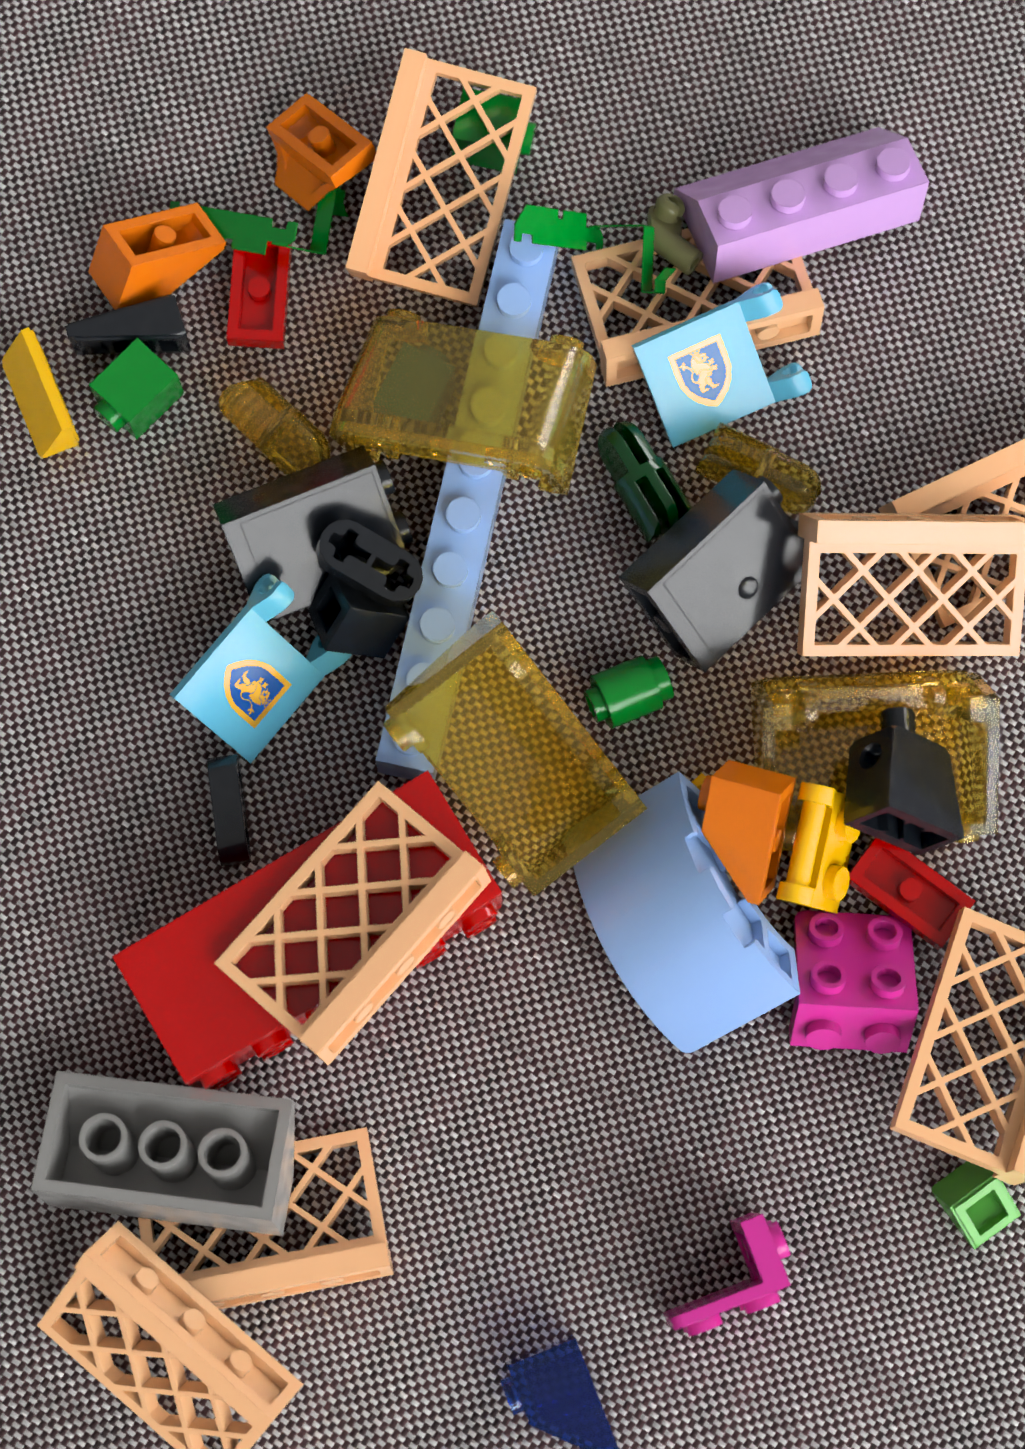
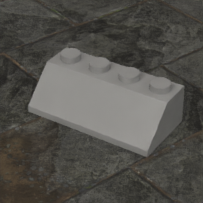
(167, 1153)

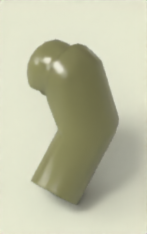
(668, 233)

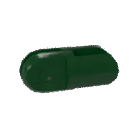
(642, 480)

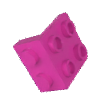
(853, 982)
(762, 1250)

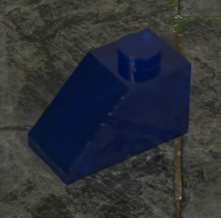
(559, 1395)

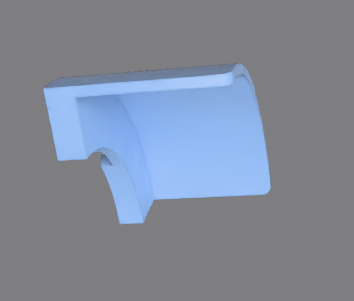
(677, 926)

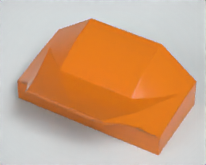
(316, 151)

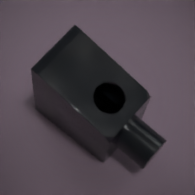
(902, 787)

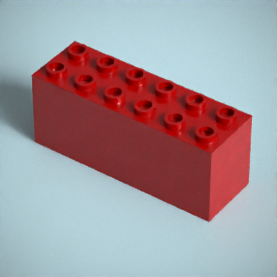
(210, 1019)

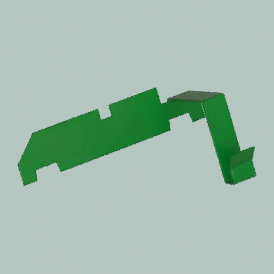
(252, 231)
(572, 233)

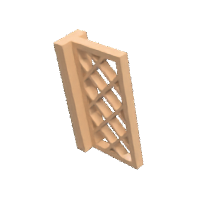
(394, 164)
(797, 320)
(957, 491)
(903, 535)
(392, 955)
(1009, 1153)
(302, 1269)
(186, 1333)

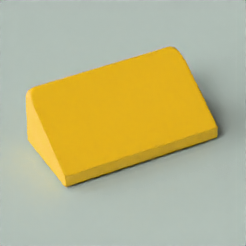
(38, 395)

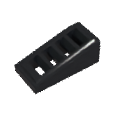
(152, 322)

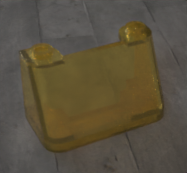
(467, 398)
(811, 722)
(513, 755)

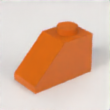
(153, 254)
(747, 823)

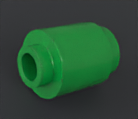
(628, 691)

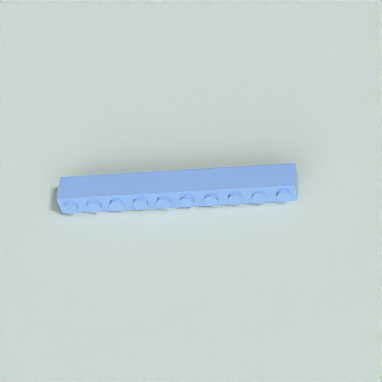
(466, 500)

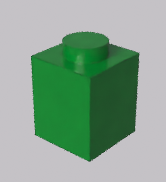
(470, 128)
(135, 390)

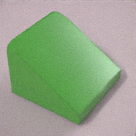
(975, 1202)

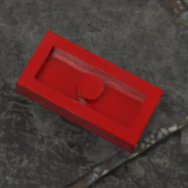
(259, 298)
(909, 891)

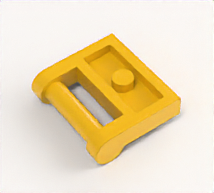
(820, 851)

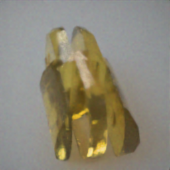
(274, 425)
(742, 452)

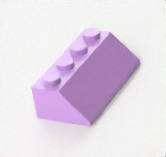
(804, 202)

